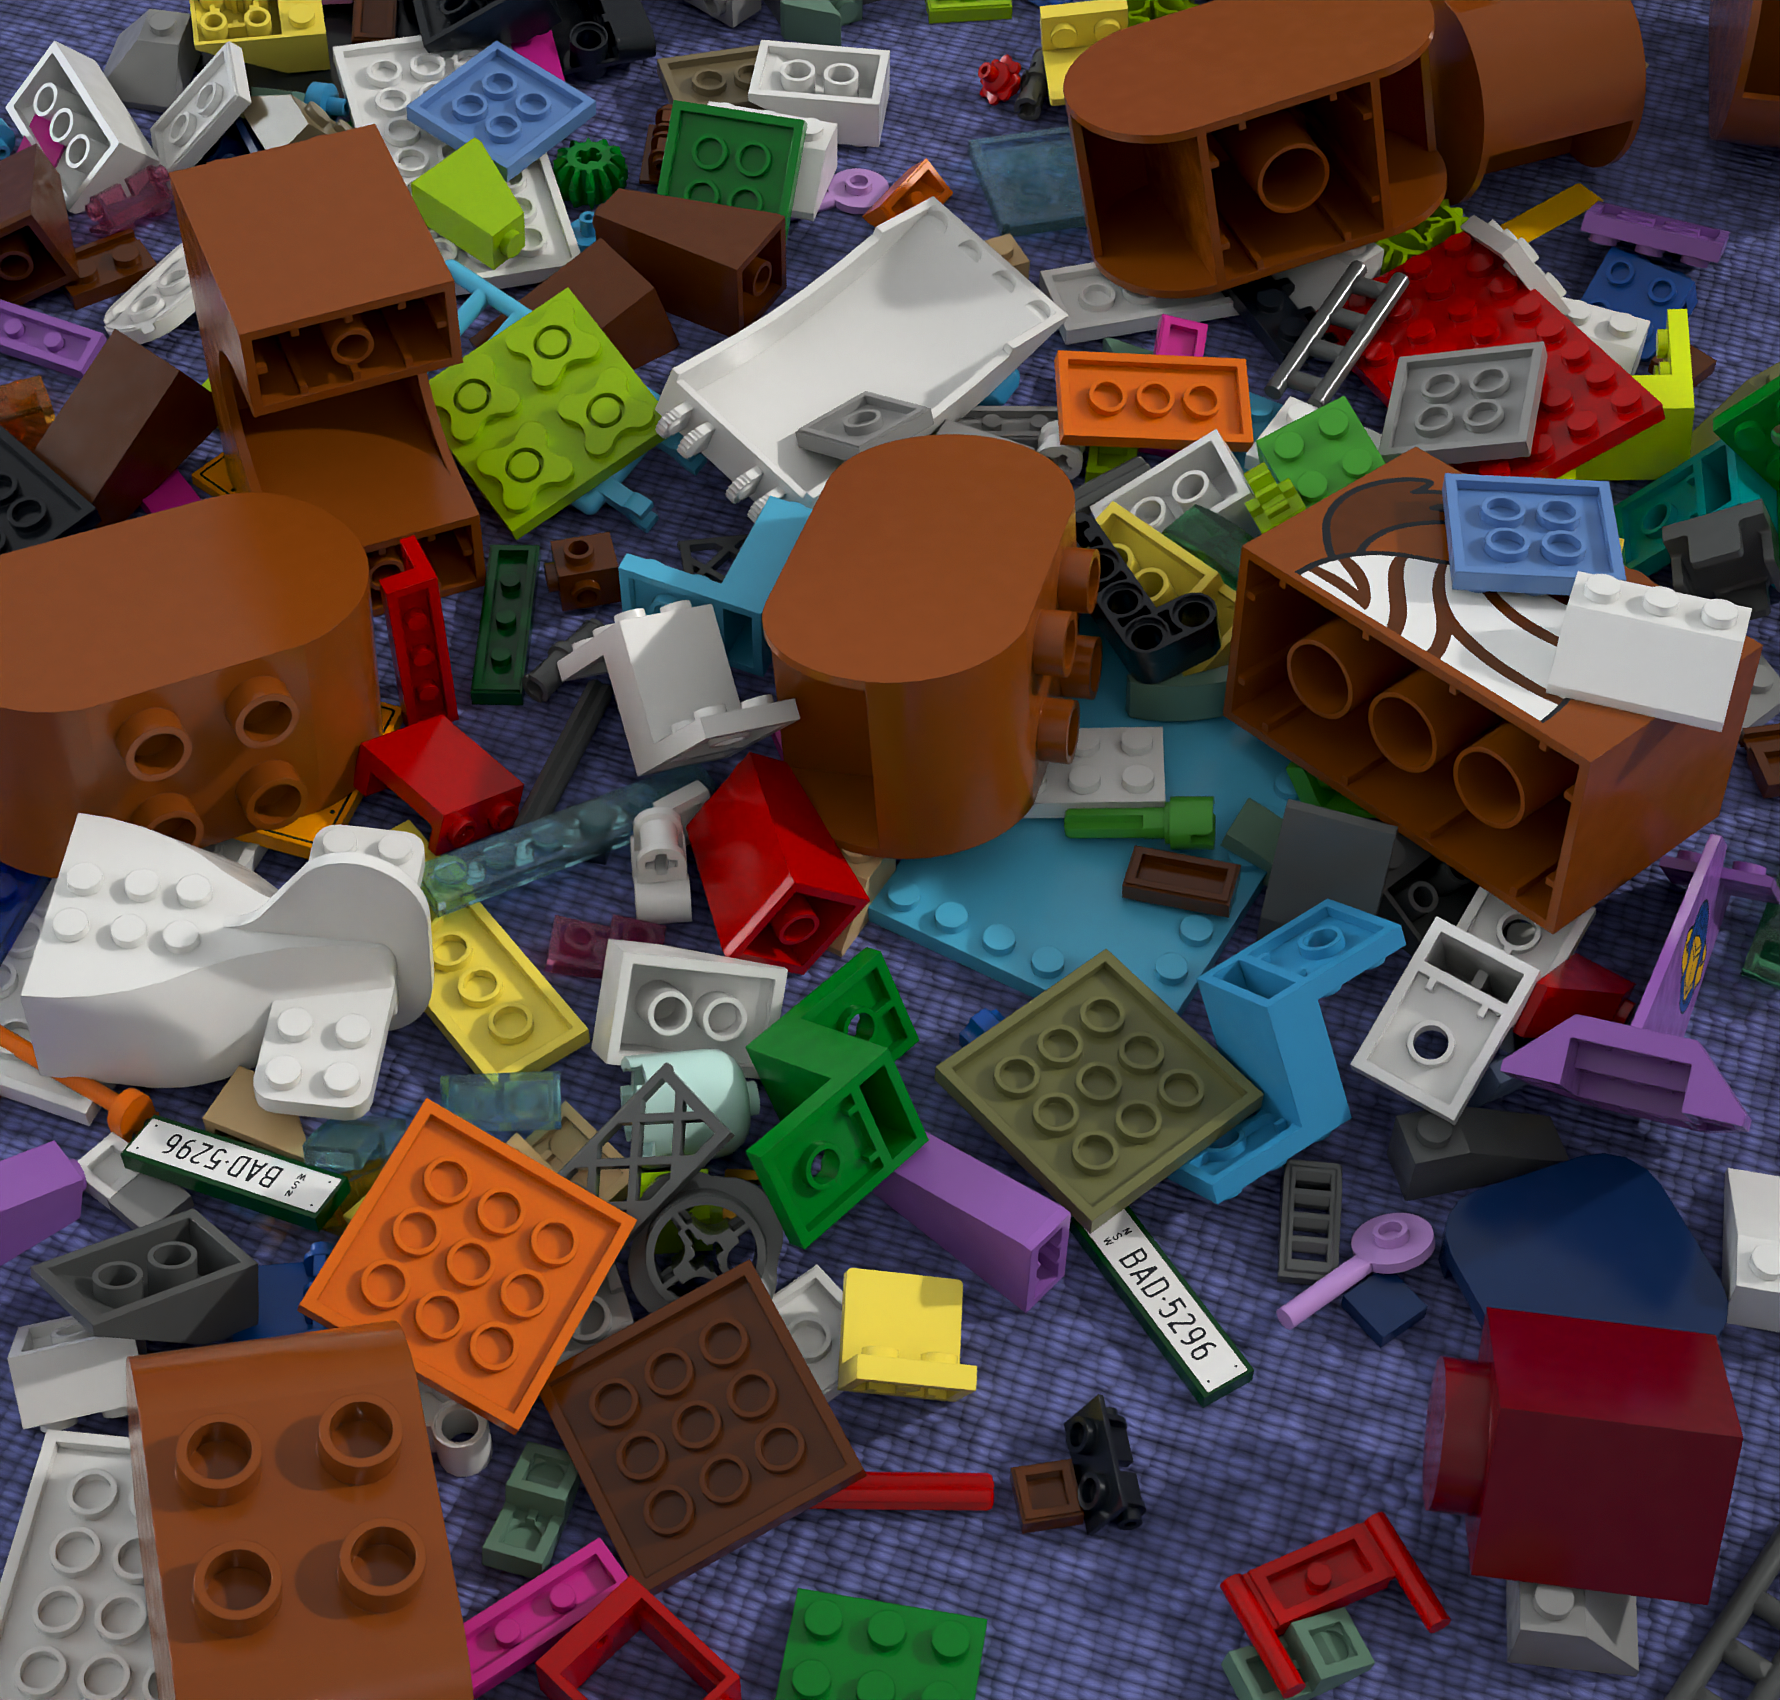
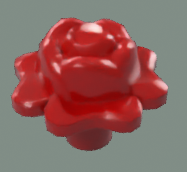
(999, 79)

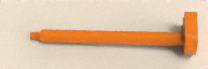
(125, 1110)

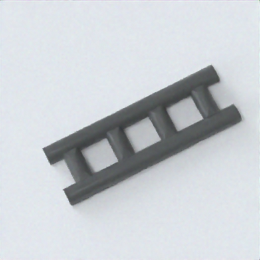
(1334, 314)
(1721, 1641)

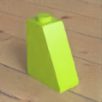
(471, 205)

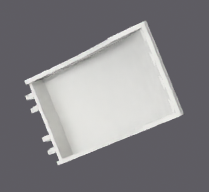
(904, 315)

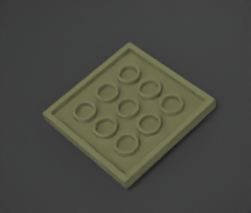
(1098, 1089)

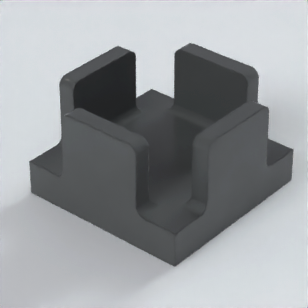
(1727, 556)

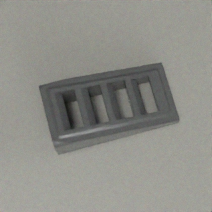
(1311, 1187)

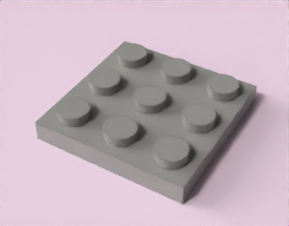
(1466, 403)

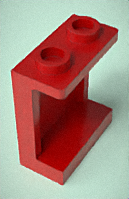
(443, 780)

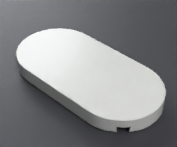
(155, 302)

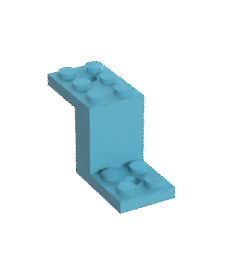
(740, 596)

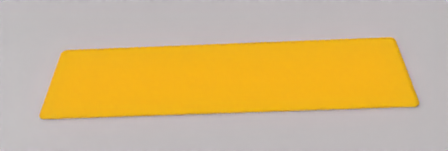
(1552, 212)

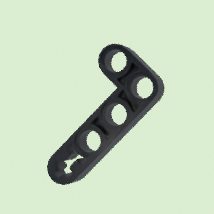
(1147, 639)

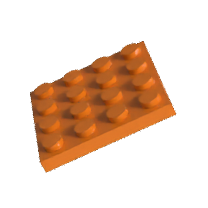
(475, 1262)

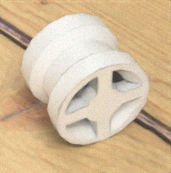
(1067, 457)

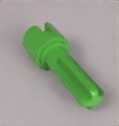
(1182, 822)

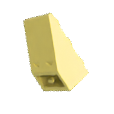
(272, 33)

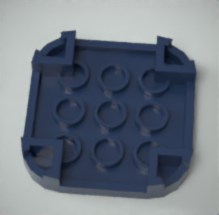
(1583, 1244)

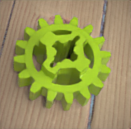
(1273, 501)

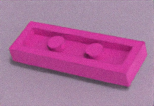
(538, 1615)

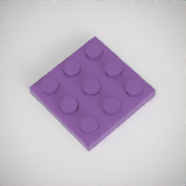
(1655, 234)

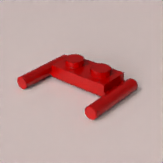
(1322, 1580)

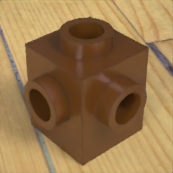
(583, 571)

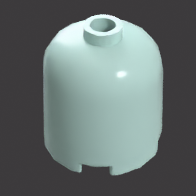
(713, 1078)

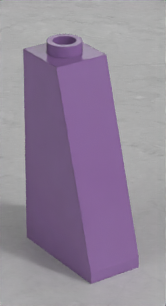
(37, 1197)
(982, 1219)

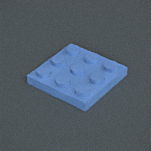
(505, 105)
(1528, 533)

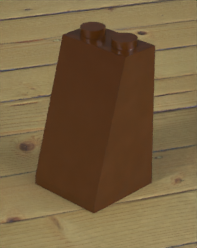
(34, 228)
(702, 257)
(614, 297)
(126, 428)

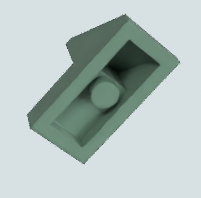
(818, 20)

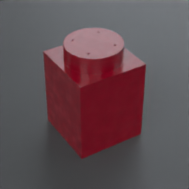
(1586, 1454)

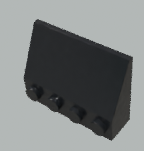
(479, 23)

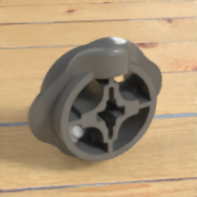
(752, 1211)

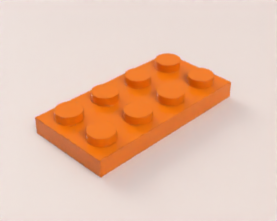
(1151, 400)

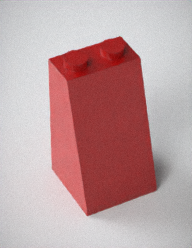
(772, 868)

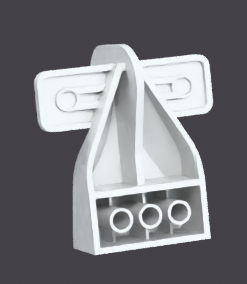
(189, 964)

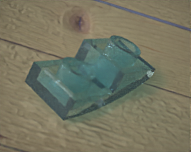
(505, 1100)
(352, 1142)

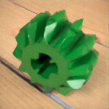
(589, 172)

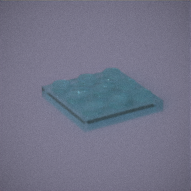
(1029, 180)

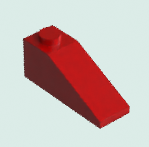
(1573, 989)

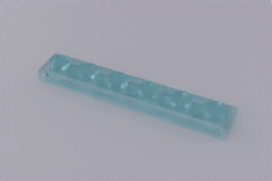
(547, 843)

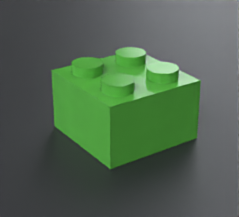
(1320, 451)

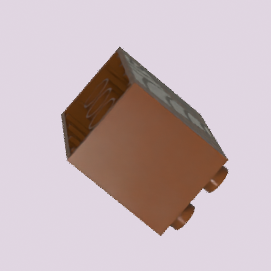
(1440, 706)

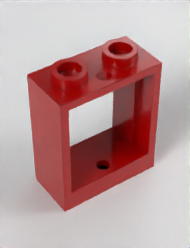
(611, 1626)

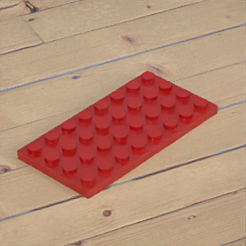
(1470, 301)

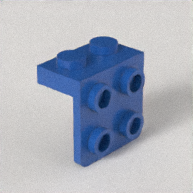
(1642, 289)

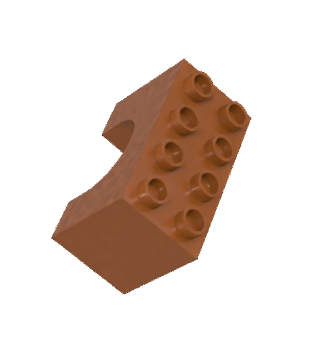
(319, 341)

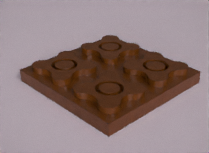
(698, 1429)

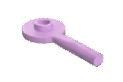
(853, 191)
(1380, 1245)

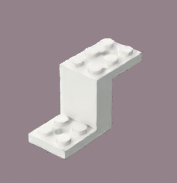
(675, 687)
(1469, 990)

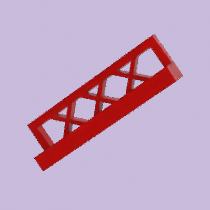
(418, 638)

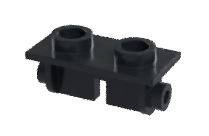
(1097, 1450)

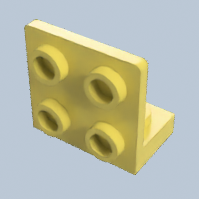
(1070, 31)
(902, 1336)

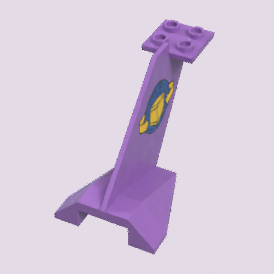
(1650, 1065)

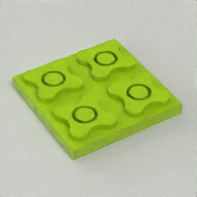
(544, 413)

